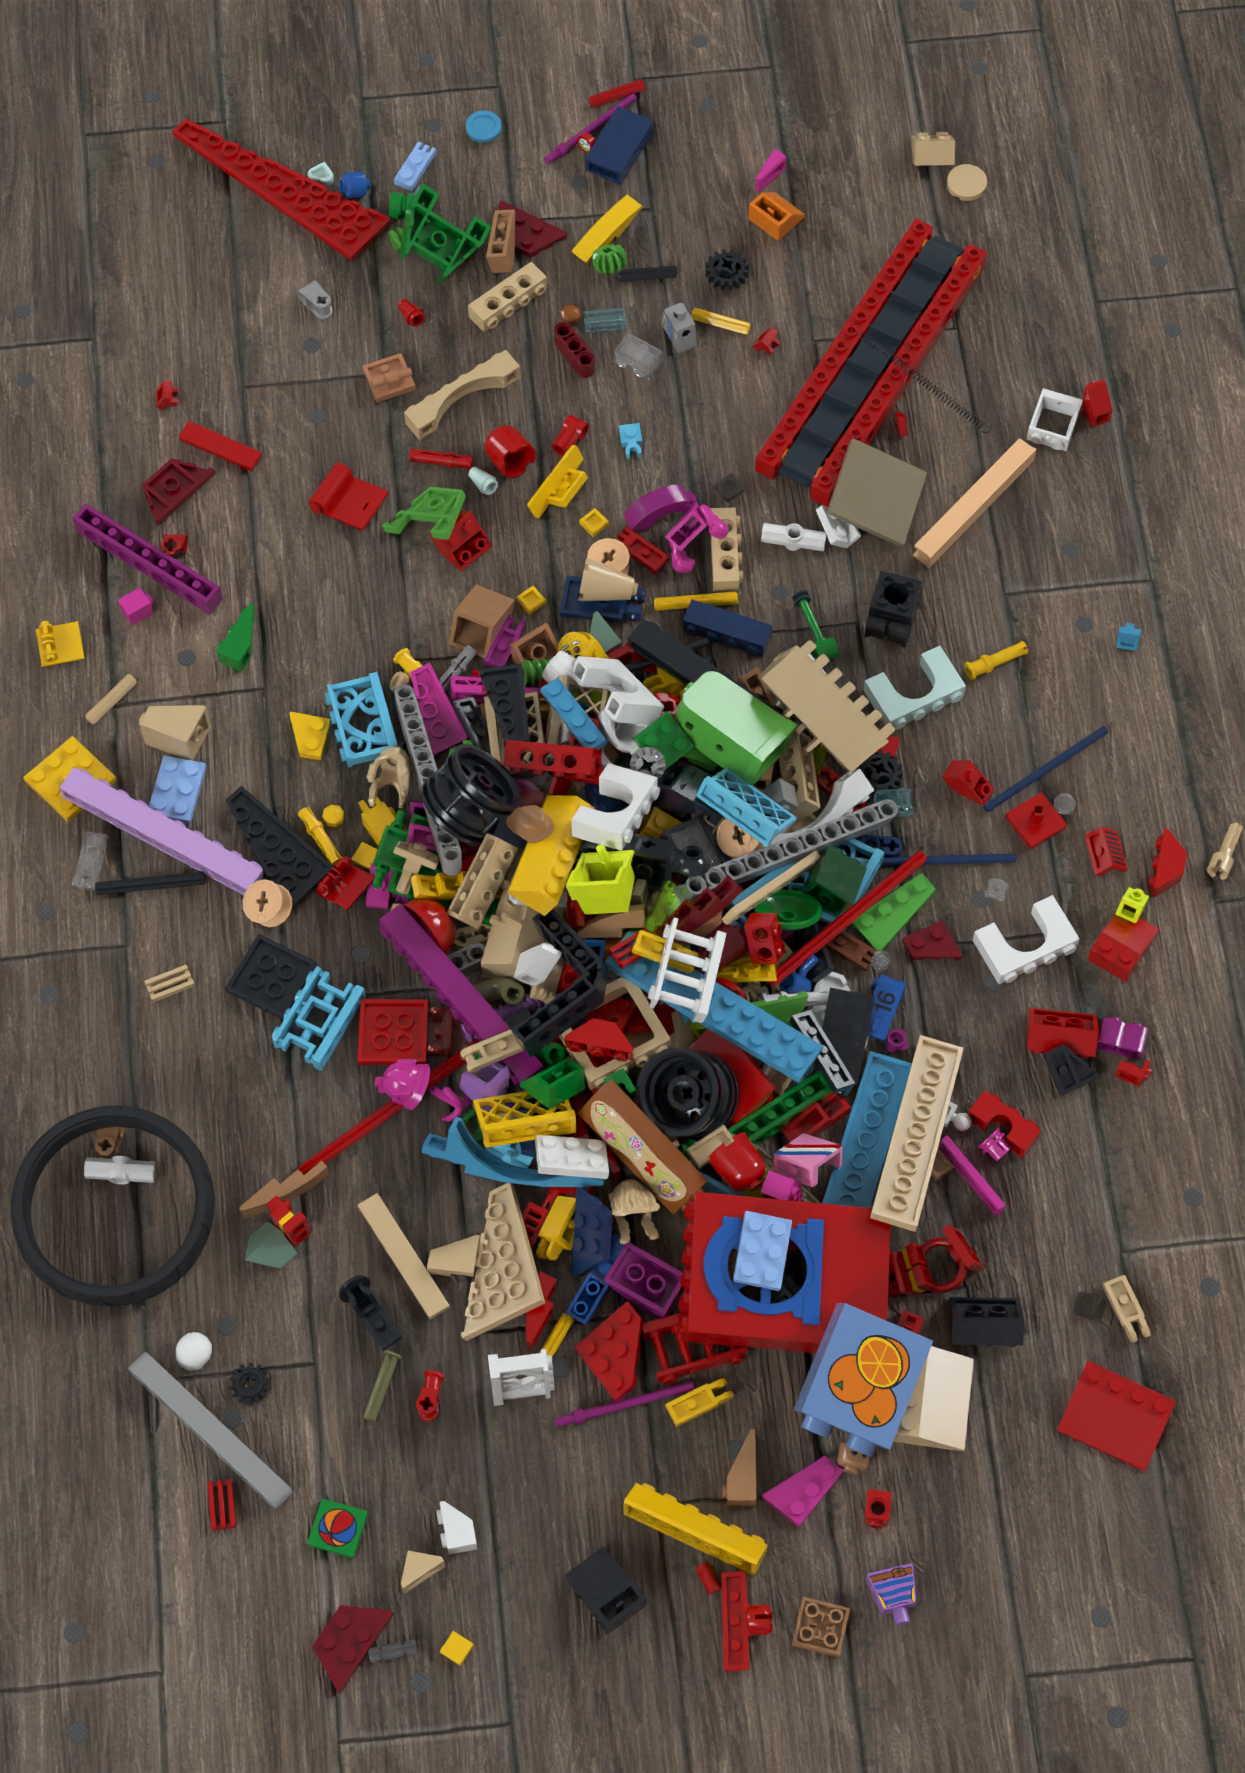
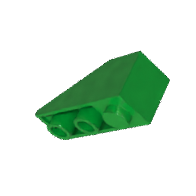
(238, 645)

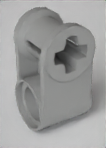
(316, 300)

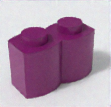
(1122, 1038)

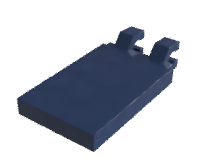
(609, 610)

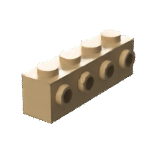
(482, 881)

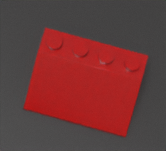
(752, 1082)
(1116, 1416)

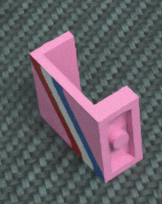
(803, 1157)

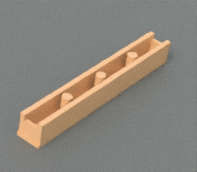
(974, 502)

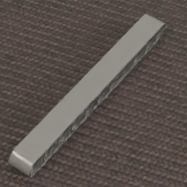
(424, 766)
(797, 844)

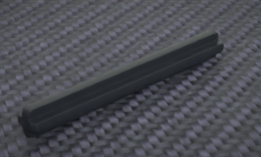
(150, 883)

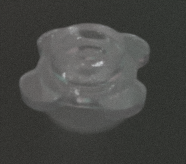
(999, 884)

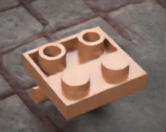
(389, 377)

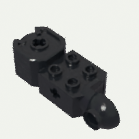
(659, 859)

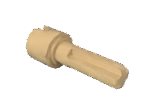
(1222, 860)

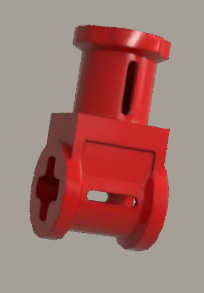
(430, 1396)

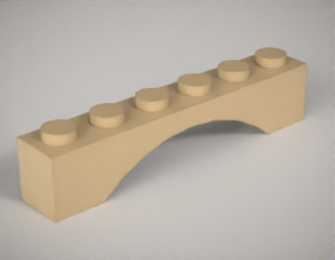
(494, 373)

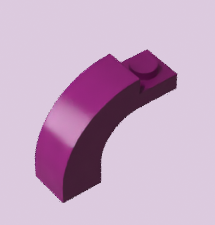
(656, 504)

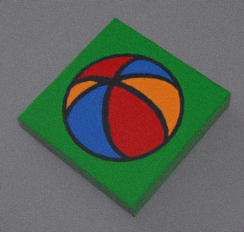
(337, 1528)

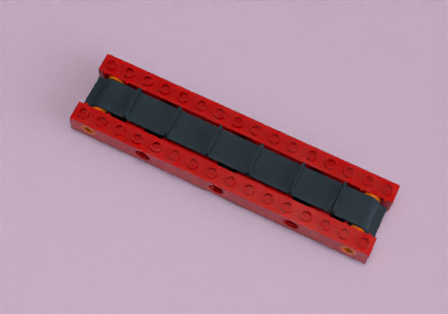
(854, 383)

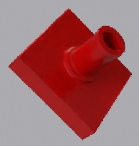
(1035, 821)

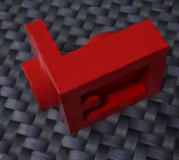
(1131, 1073)

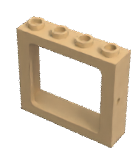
(642, 1053)

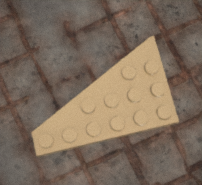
(506, 1272)

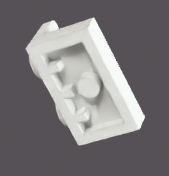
(837, 531)

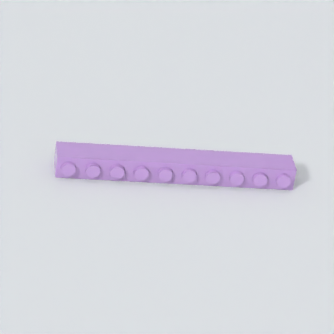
(159, 831)

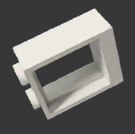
(1051, 401)

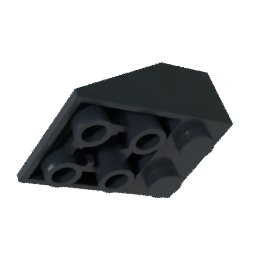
(679, 790)
(606, 1590)

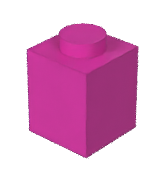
(136, 606)

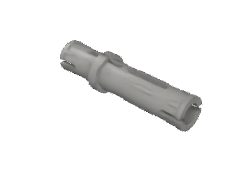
(466, 655)

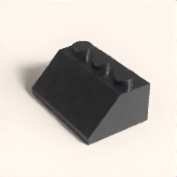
(986, 1321)

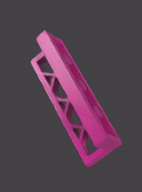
(461, 691)

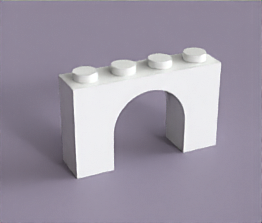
(629, 697)
(618, 827)
(1009, 963)

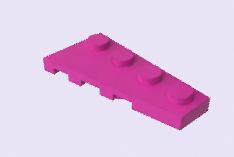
(436, 711)

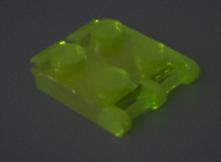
(656, 913)

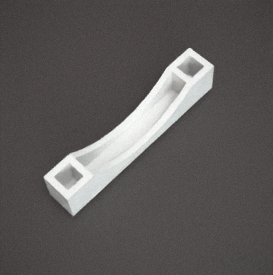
(847, 792)

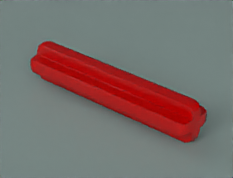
(616, 93)

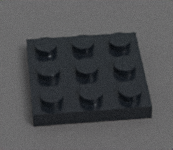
(270, 976)

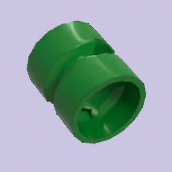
(398, 205)

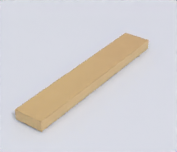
(771, 888)
(403, 1256)

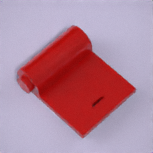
(347, 498)

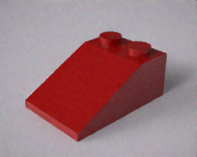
(1122, 946)

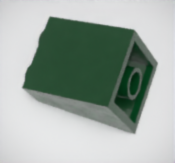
(835, 880)

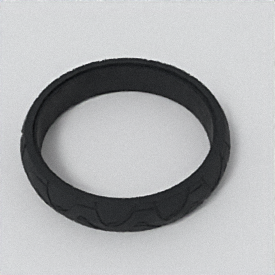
(62, 1134)

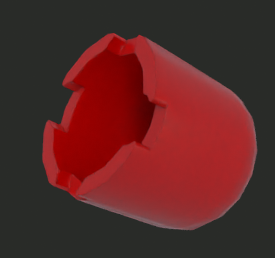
(509, 451)
(739, 1164)

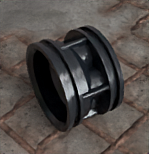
(470, 794)

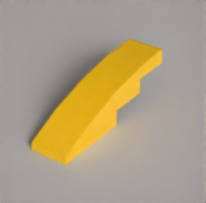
(607, 227)
(439, 886)

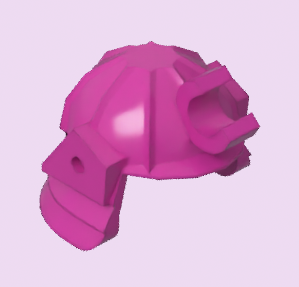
(404, 1082)

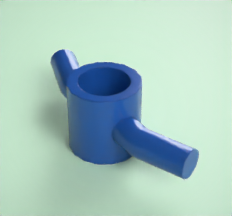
(797, 981)

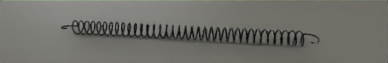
(925, 382)

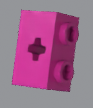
(781, 1187)

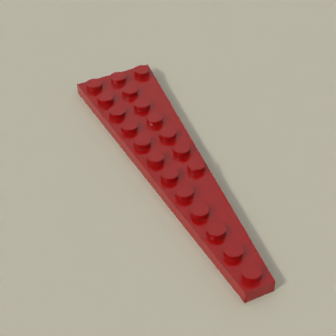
(323, 213)

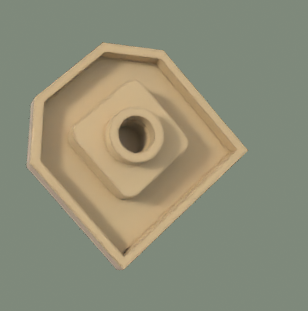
(416, 857)

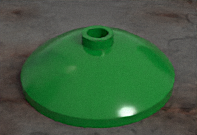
(793, 909)

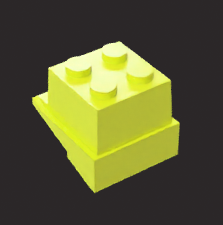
(602, 881)

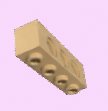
(512, 288)
(727, 579)
(799, 770)

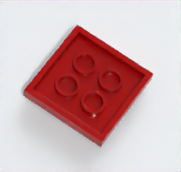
(392, 1031)

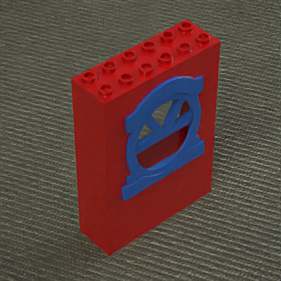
(843, 1259)

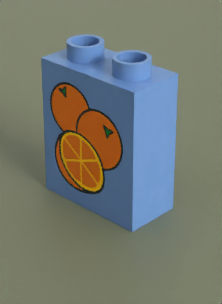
(862, 1379)

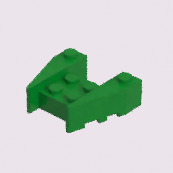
(437, 238)

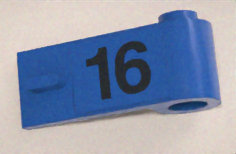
(888, 995)

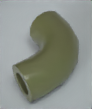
(500, 989)

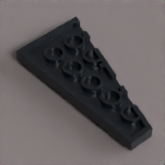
(278, 849)

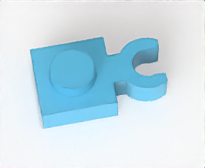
(631, 438)

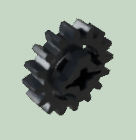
(727, 270)
(879, 764)

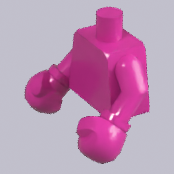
(687, 529)

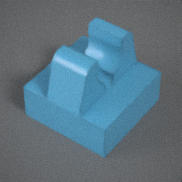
(1128, 637)

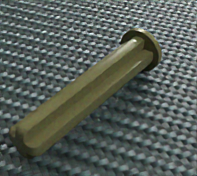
(381, 1385)

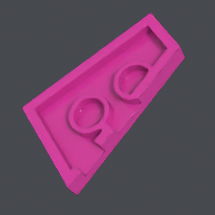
(804, 1490)

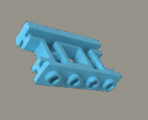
(334, 1025)

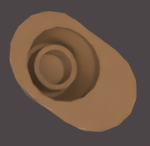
(530, 823)

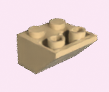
(933, 149)

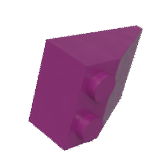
(645, 1281)

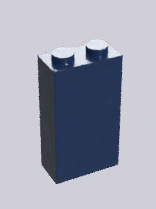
(619, 145)

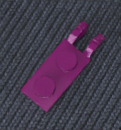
(501, 650)

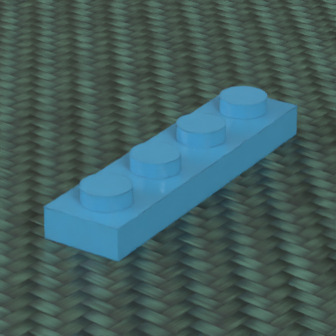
(573, 715)

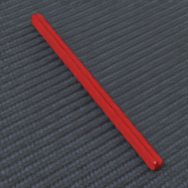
(848, 916)
(379, 1116)

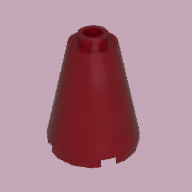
(734, 946)

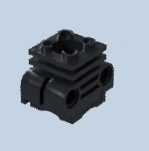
(893, 608)

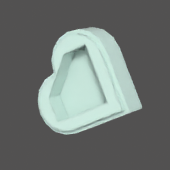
(321, 174)

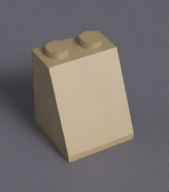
(175, 729)

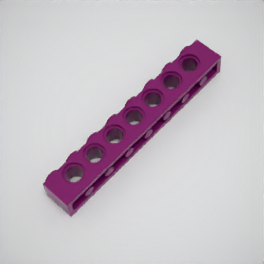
(147, 559)

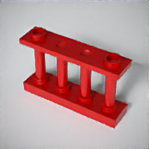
(654, 1331)

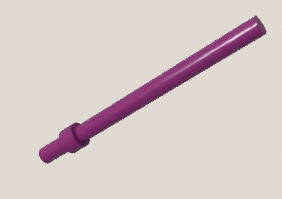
(562, 149)
(580, 1415)

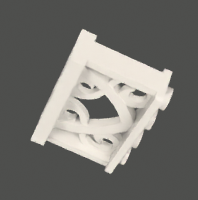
(537, 1368)

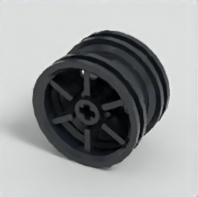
(663, 1071)

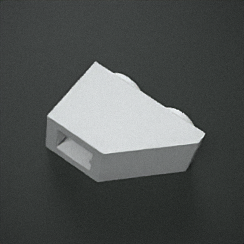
(536, 964)
(458, 1529)

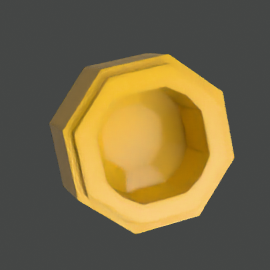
(333, 816)

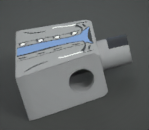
(675, 322)

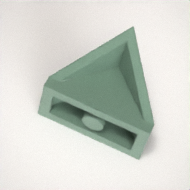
(269, 1247)

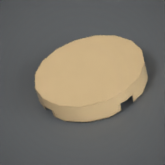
(966, 182)

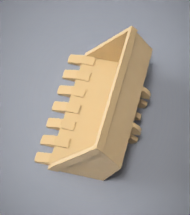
(824, 706)
(511, 932)

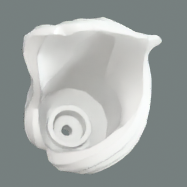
(620, 733)

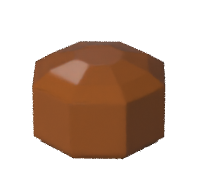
(570, 314)

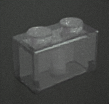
(638, 356)

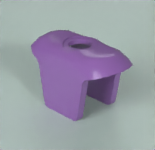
(497, 1079)

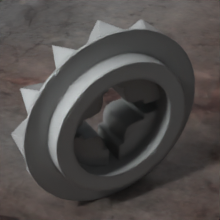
(649, 754)

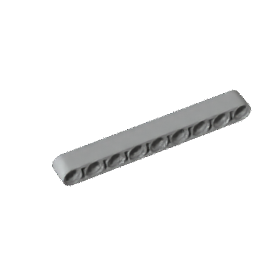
(210, 1430)

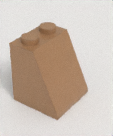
(480, 619)

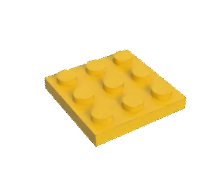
(54, 769)

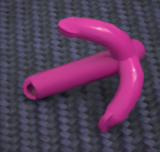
(452, 1099)

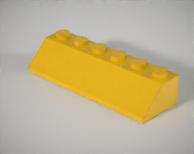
(548, 863)
(694, 1528)

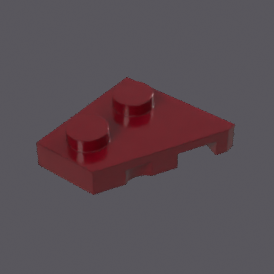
(932, 943)

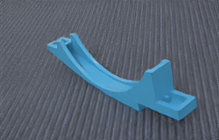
(464, 1150)

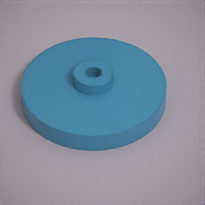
(483, 126)

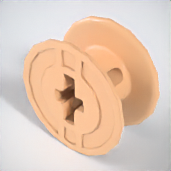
(611, 554)
(728, 840)
(256, 901)

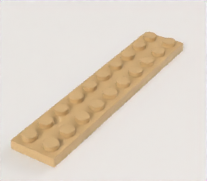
(917, 1133)

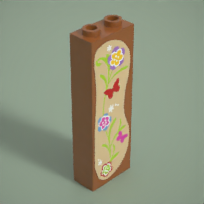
(642, 1147)

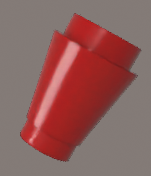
(412, 314)

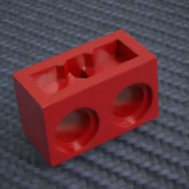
(764, 938)

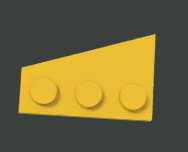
(744, 971)

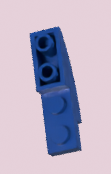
(593, 1289)

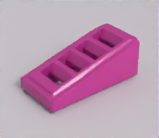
(772, 168)

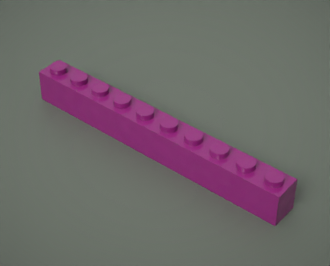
(452, 987)

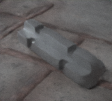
(392, 1651)

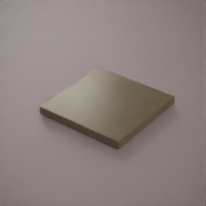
(876, 492)

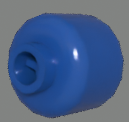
(354, 185)

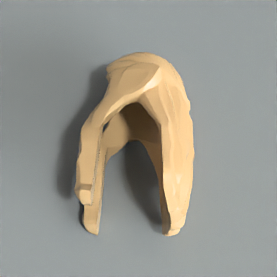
(395, 771)
(631, 1198)

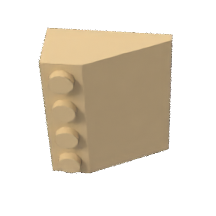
(939, 1403)

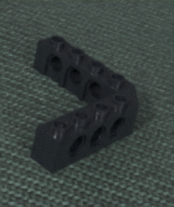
(574, 1002)

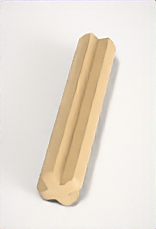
(110, 699)

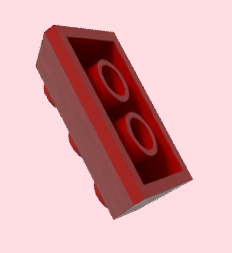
(1052, 1028)

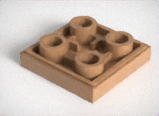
(821, 1627)

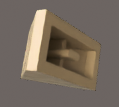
(419, 1568)

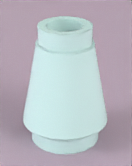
(485, 482)

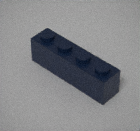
(727, 628)

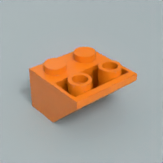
(774, 214)

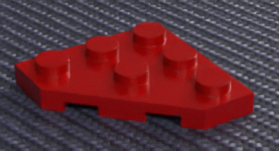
(614, 1350)

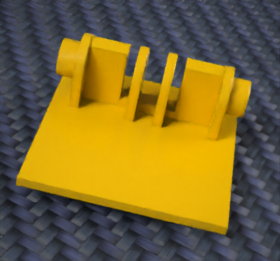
(59, 643)

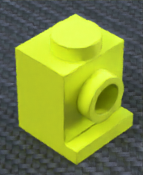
(1136, 899)

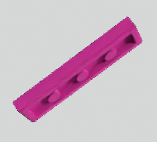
(972, 1176)

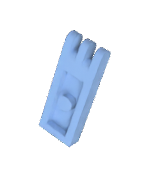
(414, 166)

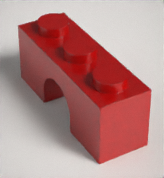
(991, 1110)

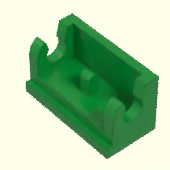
(623, 1081)

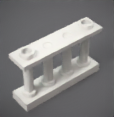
(709, 965)

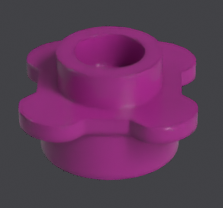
(896, 1035)

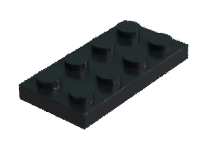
(847, 1027)

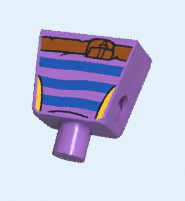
(894, 1591)

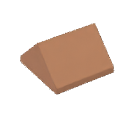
(535, 645)

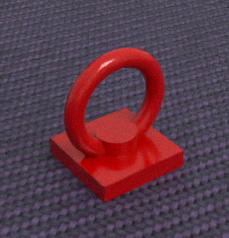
(960, 1252)

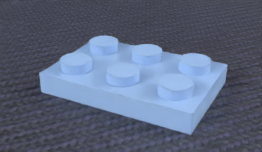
(178, 788)
(762, 1250)

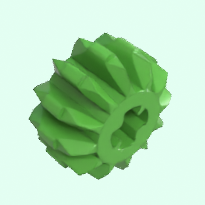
(609, 259)

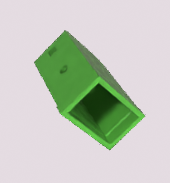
(733, 726)

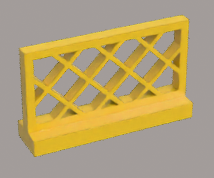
(526, 1127)

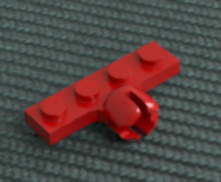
(740, 1621)

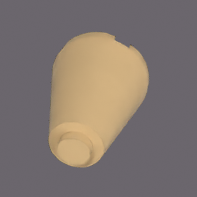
(605, 583)

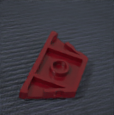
(532, 233)
(173, 486)
(347, 1641)

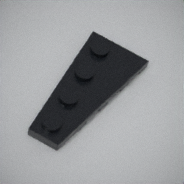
(507, 696)

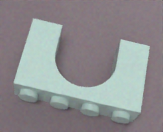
(900, 710)

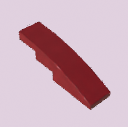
(703, 907)

